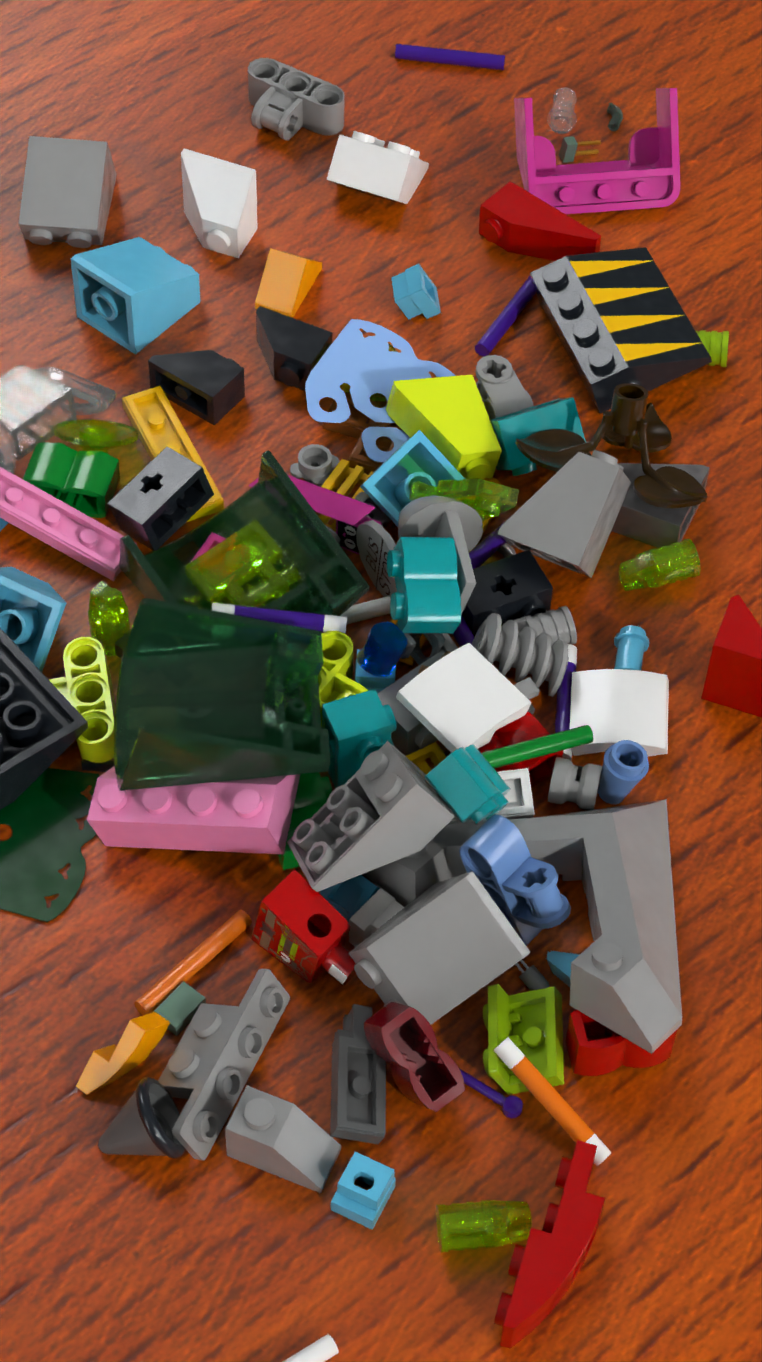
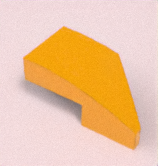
(133, 1048)

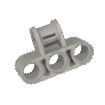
(293, 99)

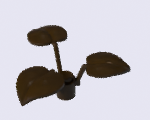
(629, 425)

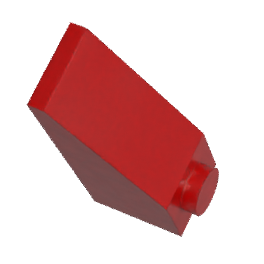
(533, 227)

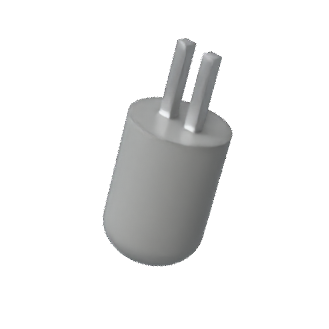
(532, 977)

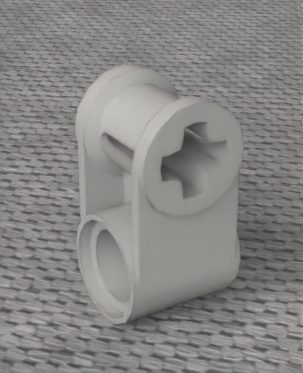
(500, 387)

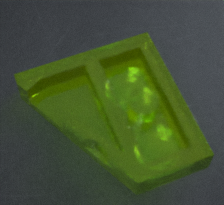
(484, 496)

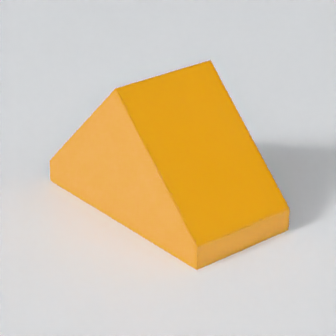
(286, 281)

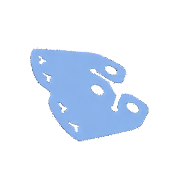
(368, 370)

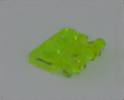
(237, 561)

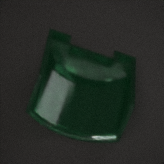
(327, 574)
(216, 699)

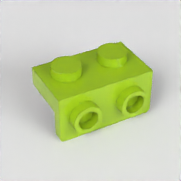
(534, 1025)

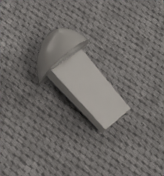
(446, 519)

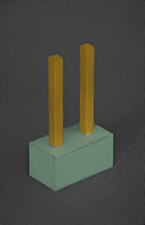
(569, 147)

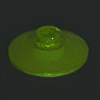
(96, 434)

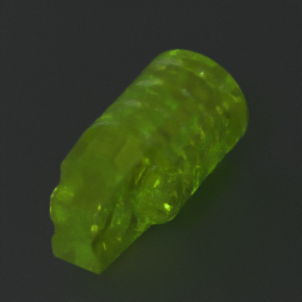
(660, 566)
(107, 616)
(482, 1224)

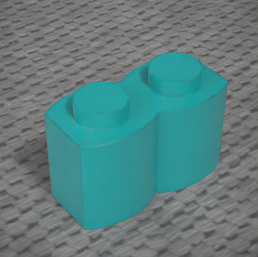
(425, 585)
(469, 785)

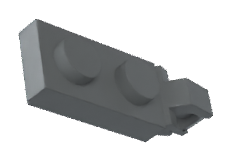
(357, 1083)

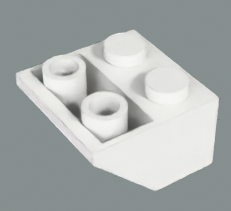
(370, 167)

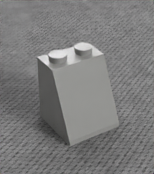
(66, 191)
(571, 513)
(439, 948)

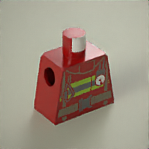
(304, 931)

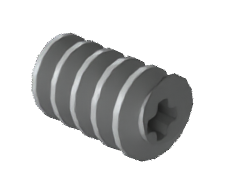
(522, 652)

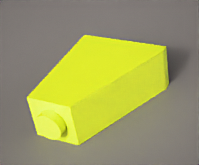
(451, 417)

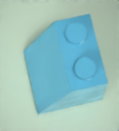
(132, 291)

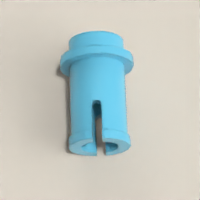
(630, 645)

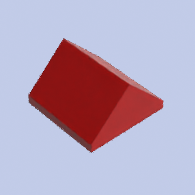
(736, 661)

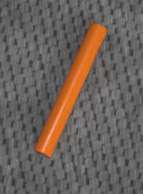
(193, 962)

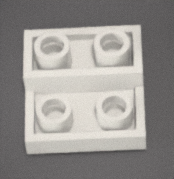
(463, 699)
(621, 707)

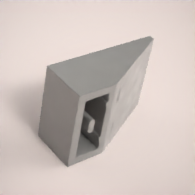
(370, 821)

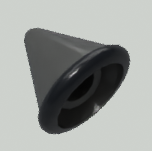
(144, 1124)

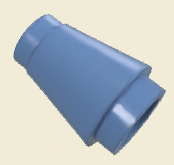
(622, 770)

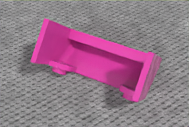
(641, 182)

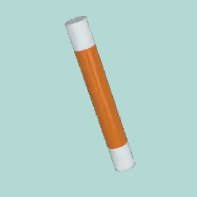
(549, 1098)

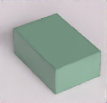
(180, 1007)

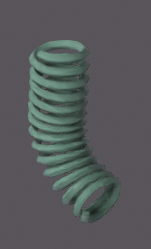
(617, 117)

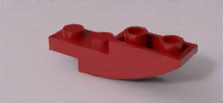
(555, 1254)

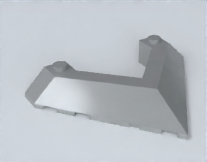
(625, 869)

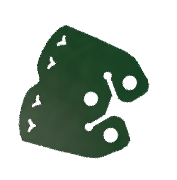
(44, 842)

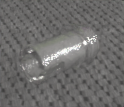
(562, 115)

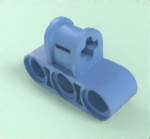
(516, 882)

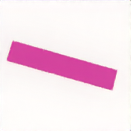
(331, 503)

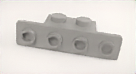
(218, 1059)

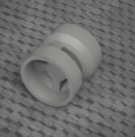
(574, 783)

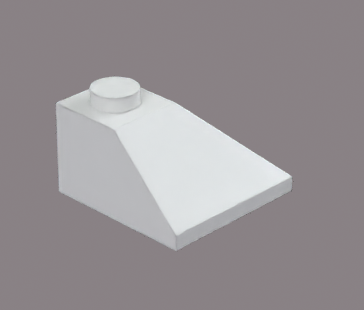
(219, 202)

